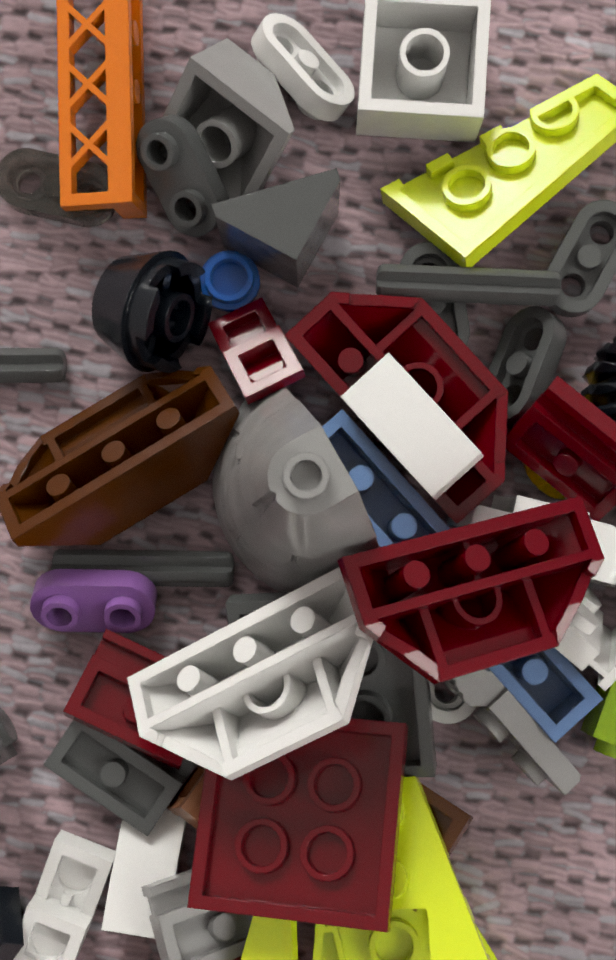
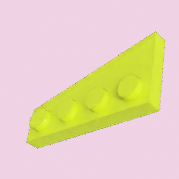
(491, 189)

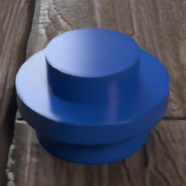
(230, 280)

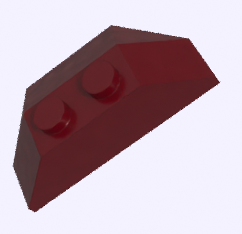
(355, 331)
(476, 589)

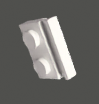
(590, 641)

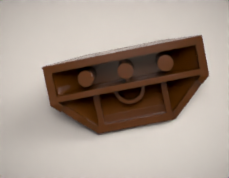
(119, 460)

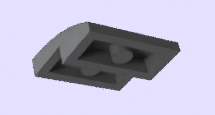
(117, 775)

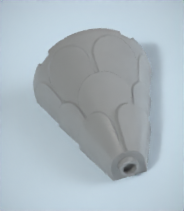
(287, 495)

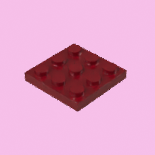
(307, 832)

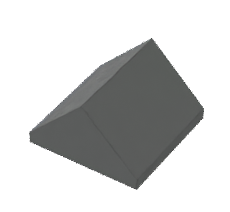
(281, 224)

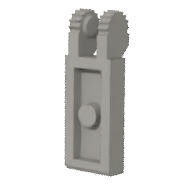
(505, 717)

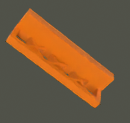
(123, 101)

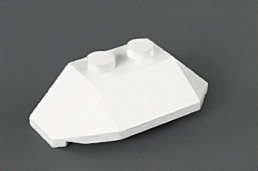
(258, 682)

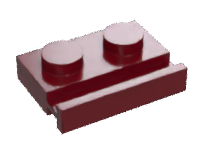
(569, 446)
(104, 696)

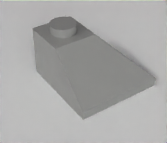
(236, 114)

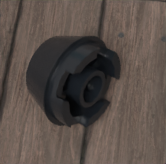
(151, 309)

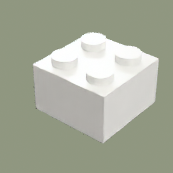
(423, 69)

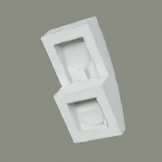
(412, 426)
(137, 863)
(65, 899)

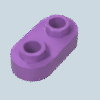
(94, 600)

